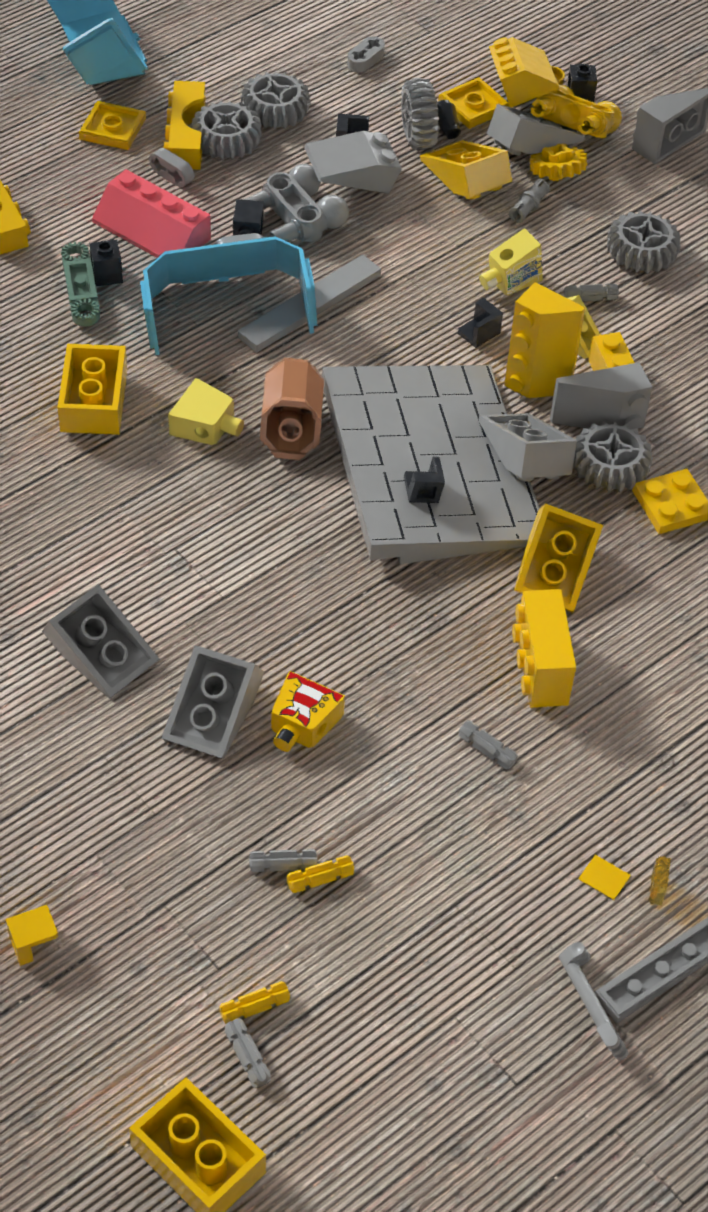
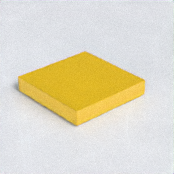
(474, 102)
(112, 125)

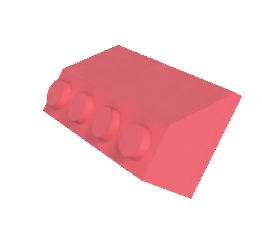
(150, 216)

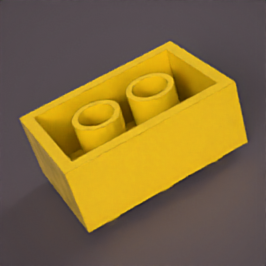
(92, 389)
(544, 648)
(197, 1149)

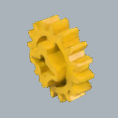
(558, 162)

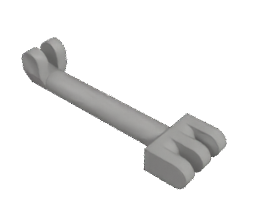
(572, 959)

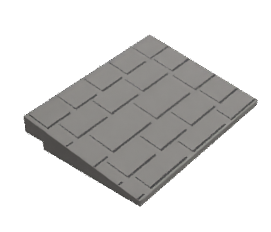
(395, 424)

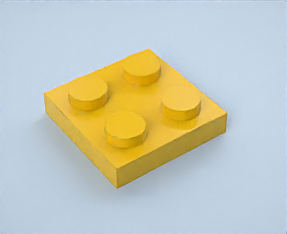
(672, 501)

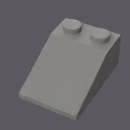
(670, 123)
(525, 133)
(355, 161)
(603, 394)
(529, 445)
(100, 642)
(212, 702)

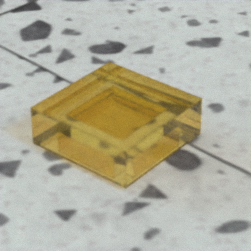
(659, 880)

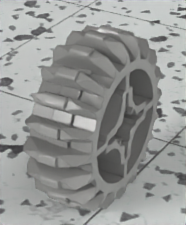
(277, 99)
(419, 113)
(227, 129)
(643, 242)
(612, 456)

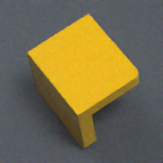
(29, 931)

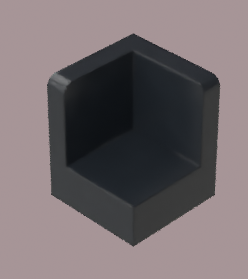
(351, 123)
(485, 324)
(425, 486)

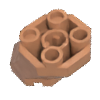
(292, 408)

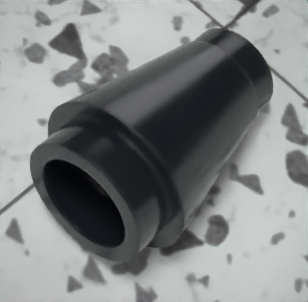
(448, 119)

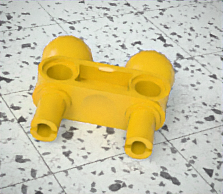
(578, 113)

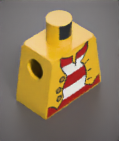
(304, 712)

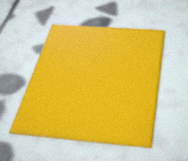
(604, 877)

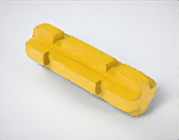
(320, 874)
(255, 1002)

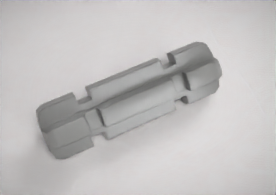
(593, 292)
(488, 744)
(282, 860)
(247, 1053)

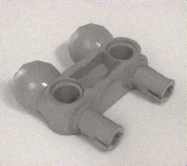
(292, 201)

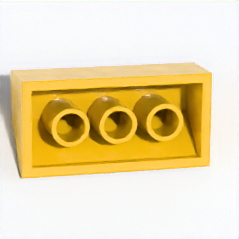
(522, 70)
(542, 341)

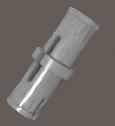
(529, 200)

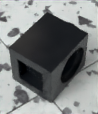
(583, 81)
(248, 217)
(106, 262)

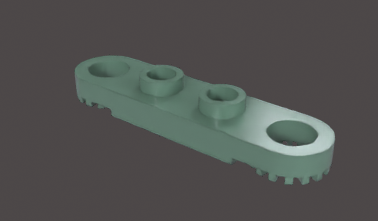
(80, 284)

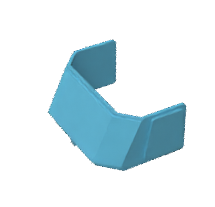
(99, 40)
(225, 262)

